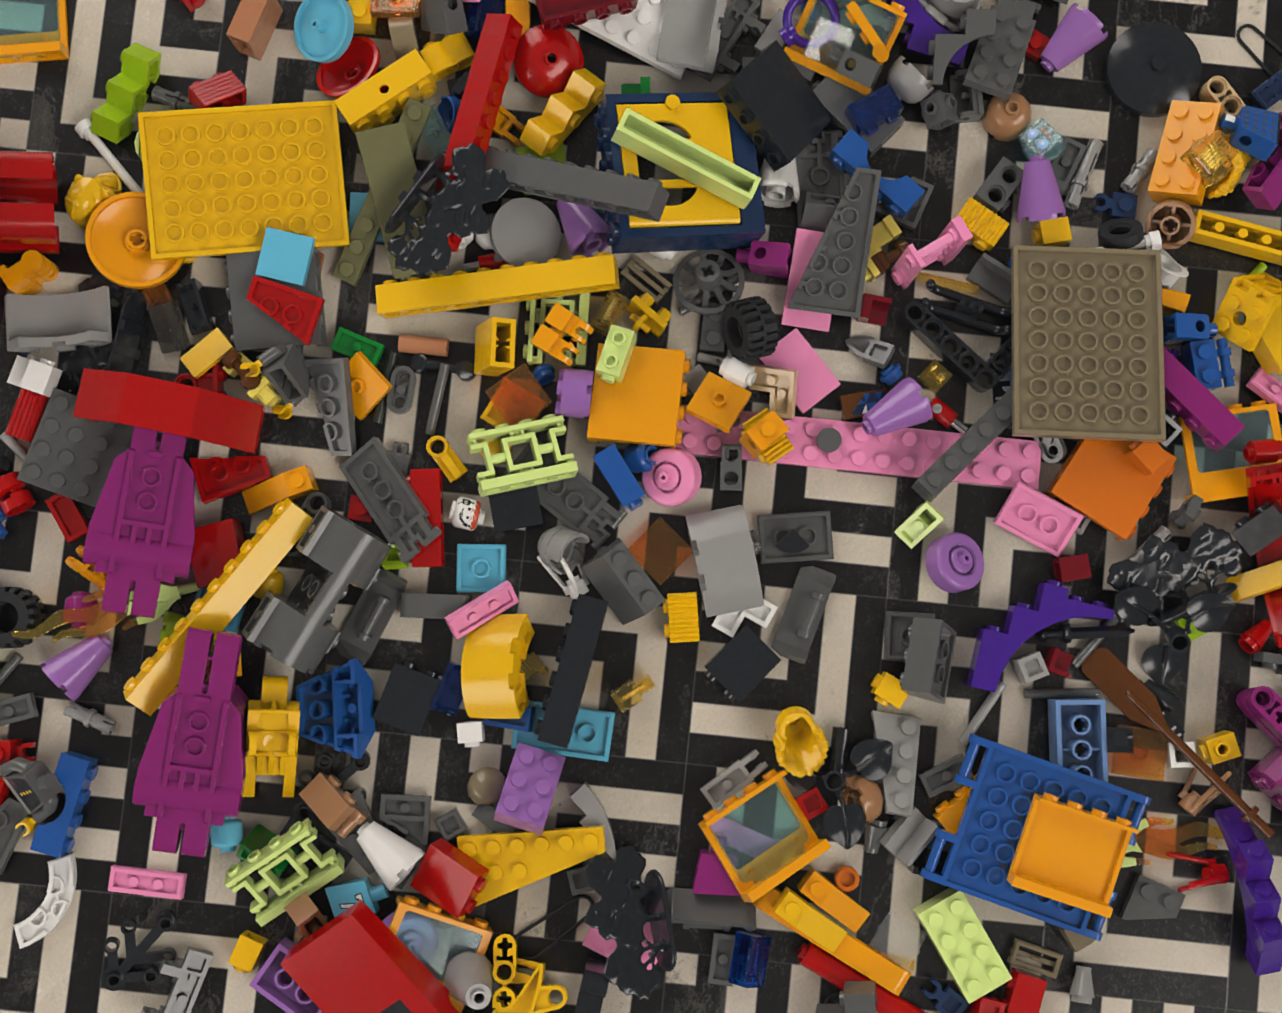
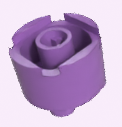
(574, 393)

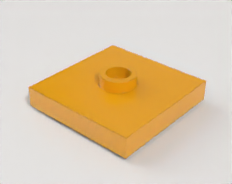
(366, 384)
(718, 402)

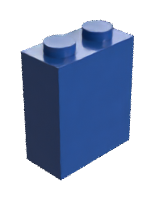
(619, 478)

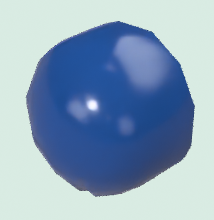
(448, 110)

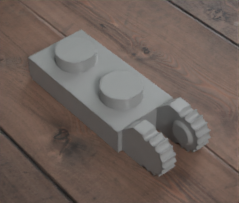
(732, 780)

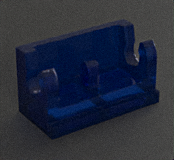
(449, 693)

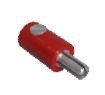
(490, 261)
(945, 415)

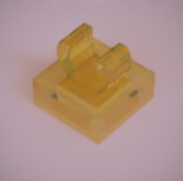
(934, 376)

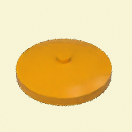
(121, 243)

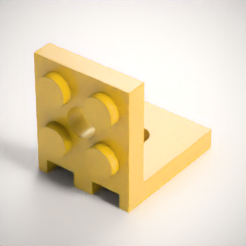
(1257, 298)

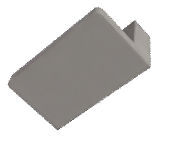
(909, 837)

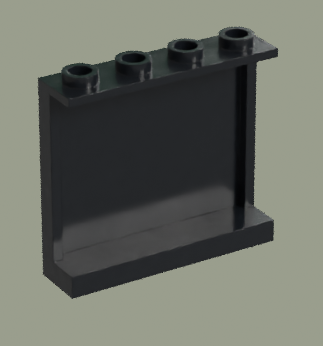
(775, 106)

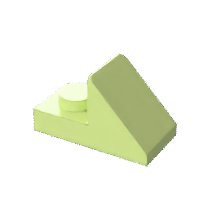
(919, 524)

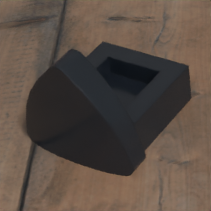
(457, 86)

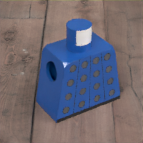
(1253, 131)

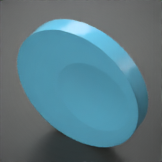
(323, 29)

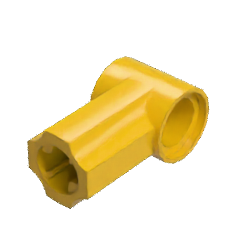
(447, 460)

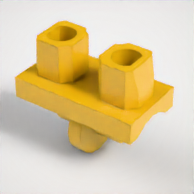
(645, 317)

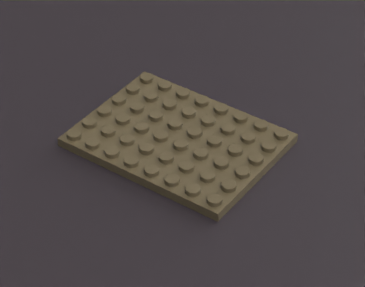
(1087, 343)

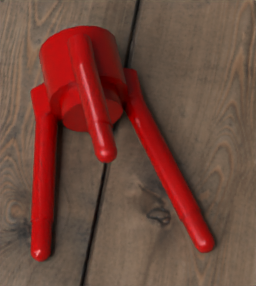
(1211, 874)

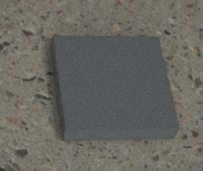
(896, 632)

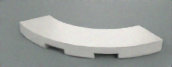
(55, 905)

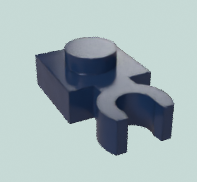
(1119, 205)
(947, 1000)

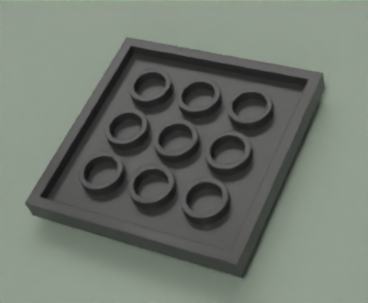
(72, 453)

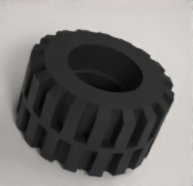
(749, 328)
(28, 614)

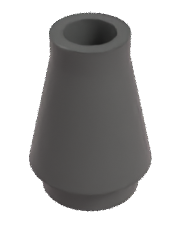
(873, 833)

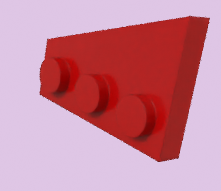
(289, 307)
(227, 476)

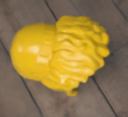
(1232, 178)
(799, 742)

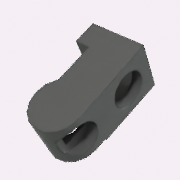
(731, 467)

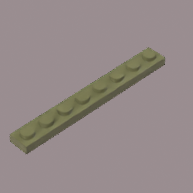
(367, 226)

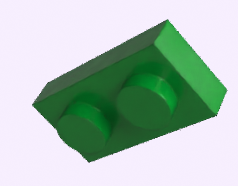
(349, 343)

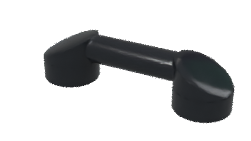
(463, 369)

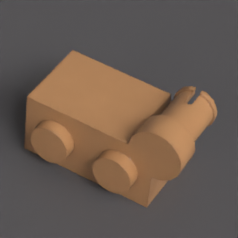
(332, 804)
(305, 916)

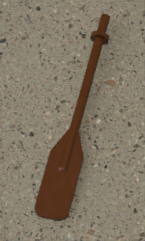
(1142, 707)

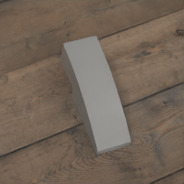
(594, 814)

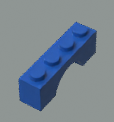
(896, 194)
(75, 775)

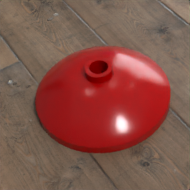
(533, 67)
(351, 69)

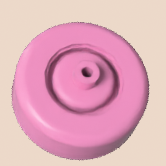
(673, 478)

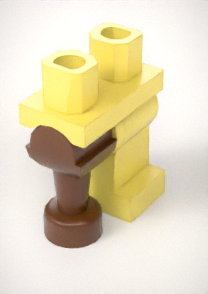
(882, 235)
(259, 387)

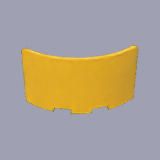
(492, 668)

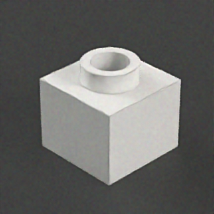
(471, 733)
(1172, 762)

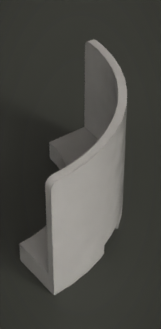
(691, 33)
(58, 320)
(725, 560)

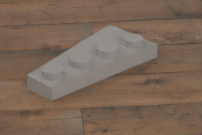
(899, 783)

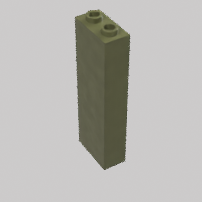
(389, 171)

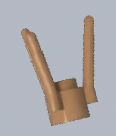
(1193, 802)

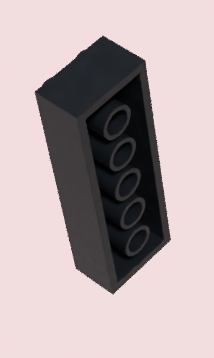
(573, 670)

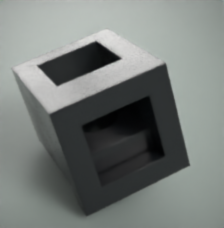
(1119, 740)

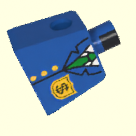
(1186, 328)

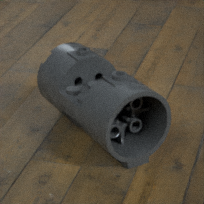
(298, 626)

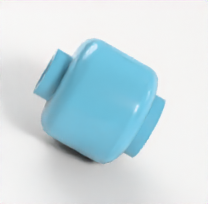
(228, 835)

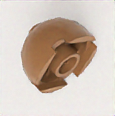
(1006, 118)
(1174, 221)
(866, 794)

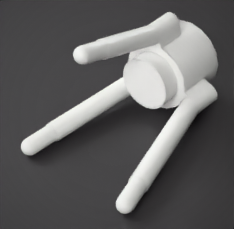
(574, 585)

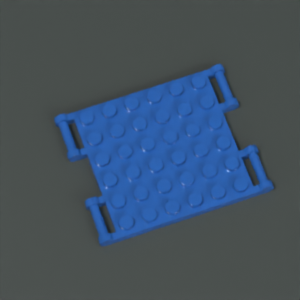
(994, 822)

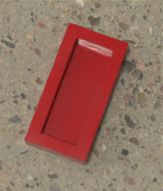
(68, 517)

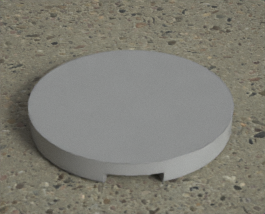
(525, 232)

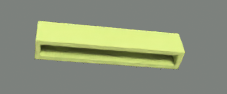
(686, 159)

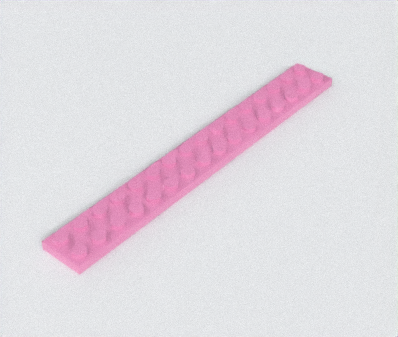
(897, 453)

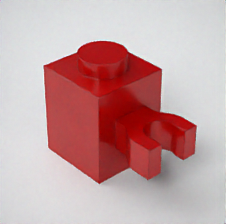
(14, 748)

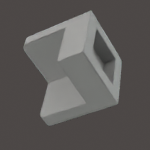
(1029, 667)

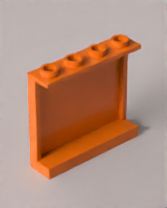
(1108, 485)

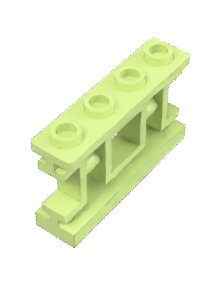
(537, 317)
(527, 473)
(278, 849)

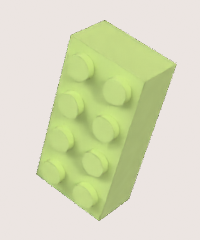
(962, 944)

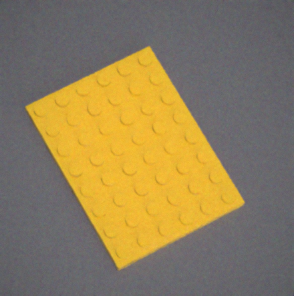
(235, 170)

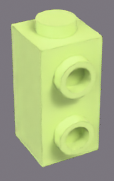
(616, 354)

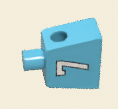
(347, 893)

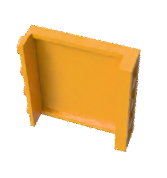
(645, 404)
(1070, 853)

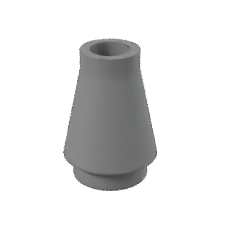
(1082, 986)

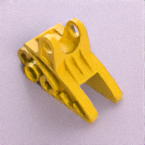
(272, 736)
(534, 995)

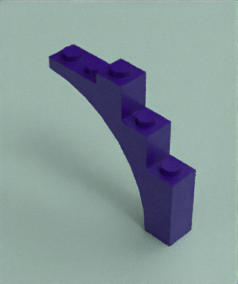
(923, 30)
(995, 648)
(1259, 895)

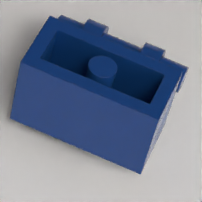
(1202, 362)

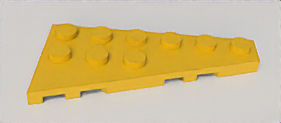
(526, 857)

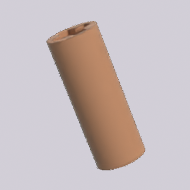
(423, 345)

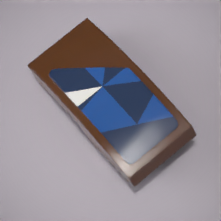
(859, 403)

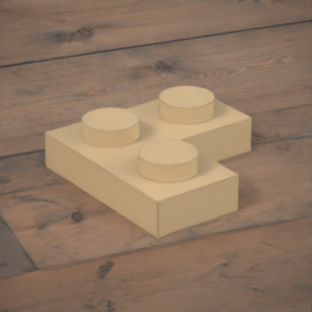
(781, 385)

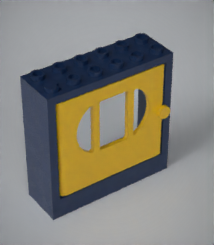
(709, 126)

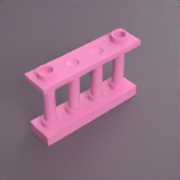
(943, 249)

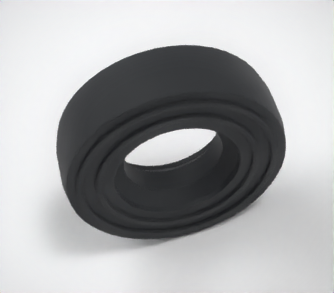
(1130, 226)

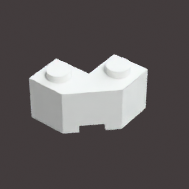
(35, 374)

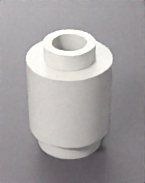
(737, 372)

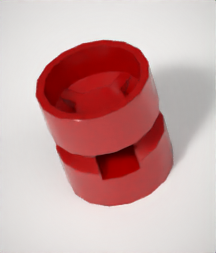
(13, 495)

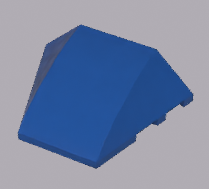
(338, 708)

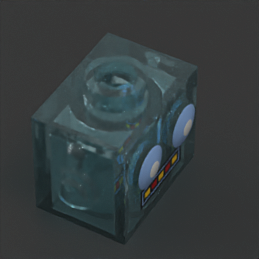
(1041, 140)

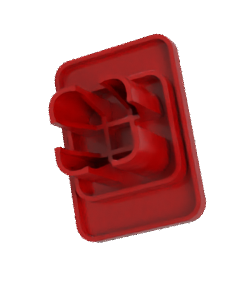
(28, 202)

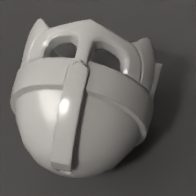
(560, 543)

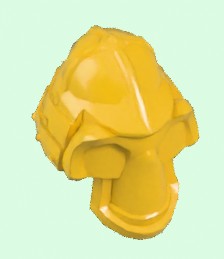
(88, 193)

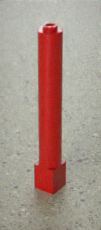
(838, 972)

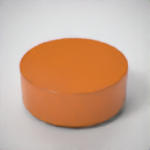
(846, 878)

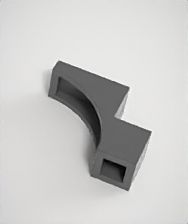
(975, 25)
(856, 998)

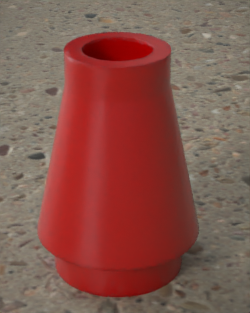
(1255, 637)

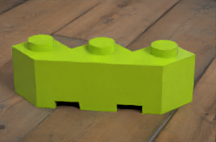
(126, 93)

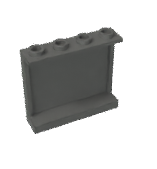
(251, 325)

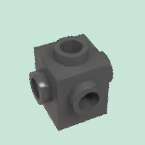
(939, 110)

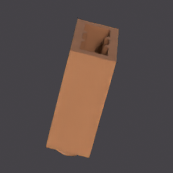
(254, 26)

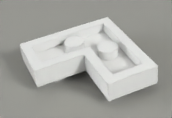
(730, 622)

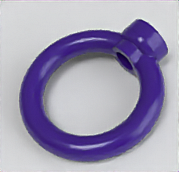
(789, 33)

